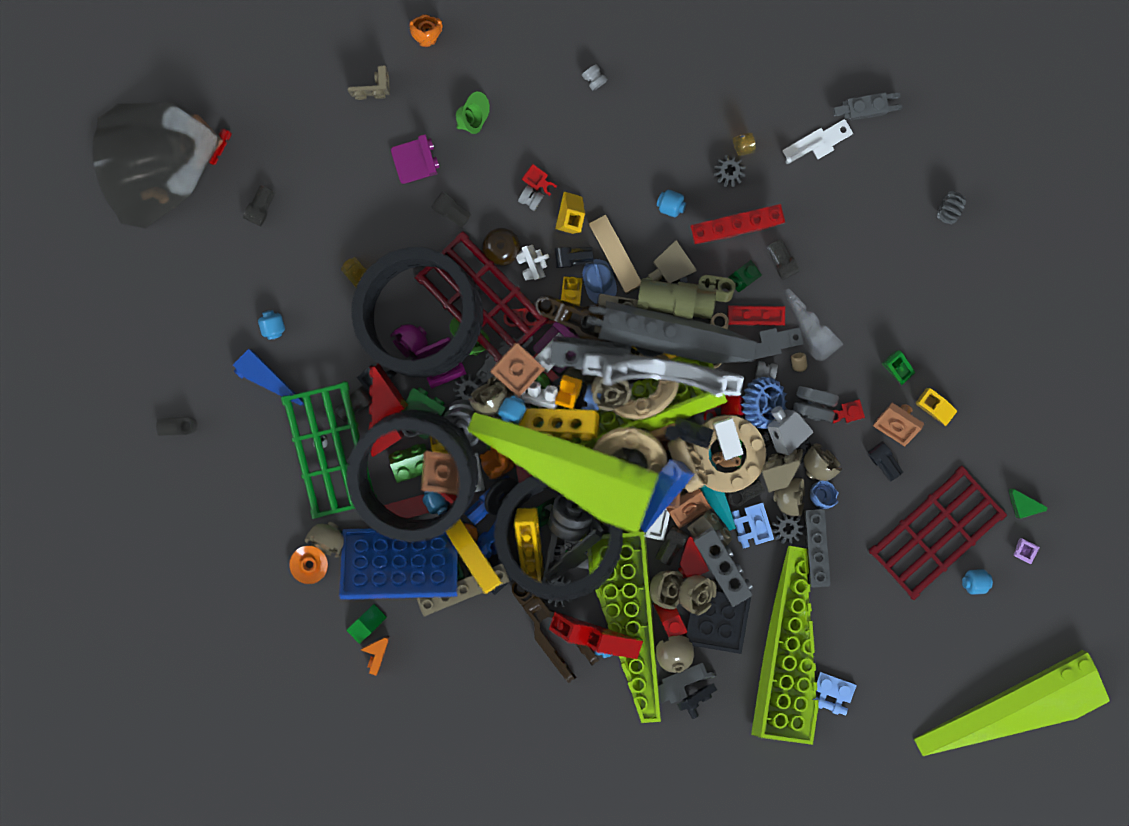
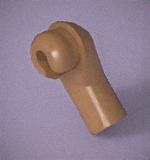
(718, 459)

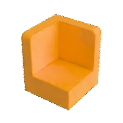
(568, 392)

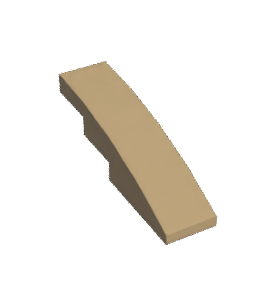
(615, 254)

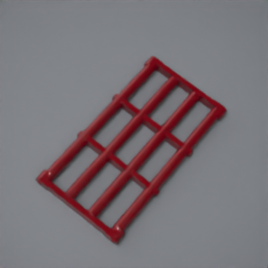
(501, 304)
(945, 513)

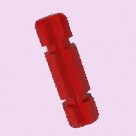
(224, 135)

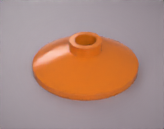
(301, 571)

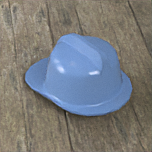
(599, 279)

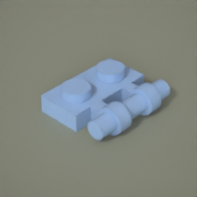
(758, 523)
(836, 688)

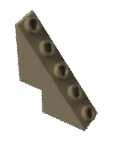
(466, 589)

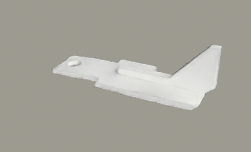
(818, 141)

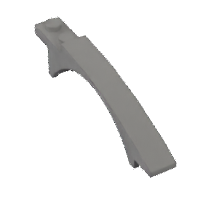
(632, 366)

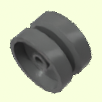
(815, 404)

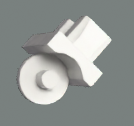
(535, 261)
(541, 397)

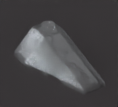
(819, 338)

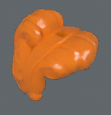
(424, 22)
(495, 463)

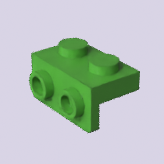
(408, 462)

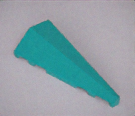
(718, 502)

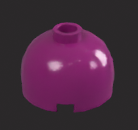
(409, 339)

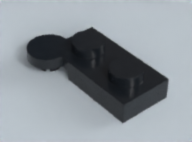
(690, 432)

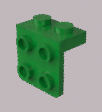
(420, 401)

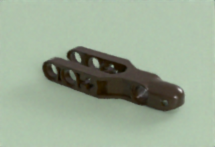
(570, 316)
(538, 612)

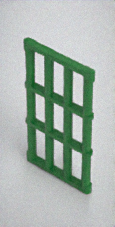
(315, 433)

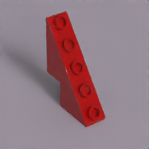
(738, 224)
(385, 401)
(595, 637)

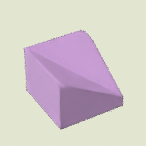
(1026, 551)

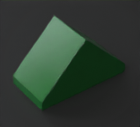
(898, 367)
(1024, 505)
(366, 623)

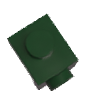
(745, 276)

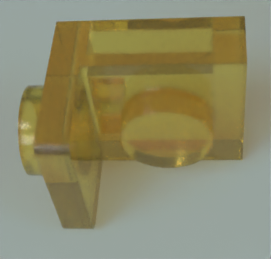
(353, 270)

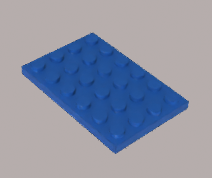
(392, 568)

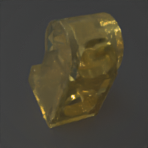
(744, 144)

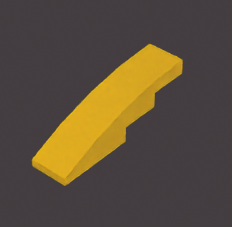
(473, 557)

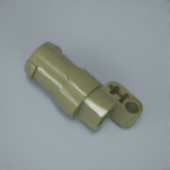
(685, 298)

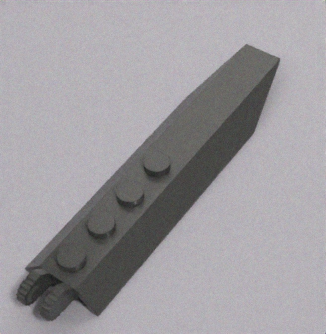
(671, 334)

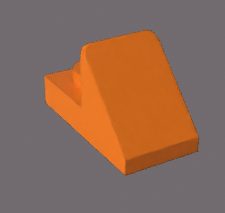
(378, 649)

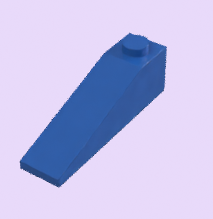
(257, 371)
(668, 486)

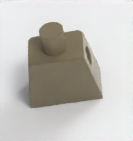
(672, 265)

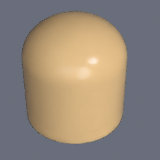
(799, 362)

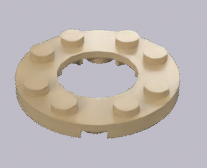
(654, 404)
(635, 439)
(750, 468)

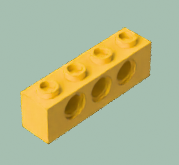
(550, 417)
(529, 543)

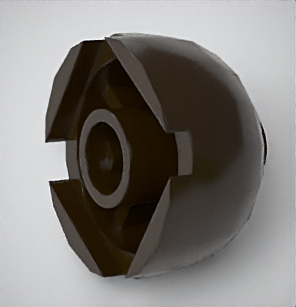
(501, 246)

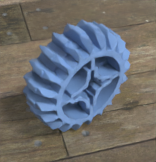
(761, 402)

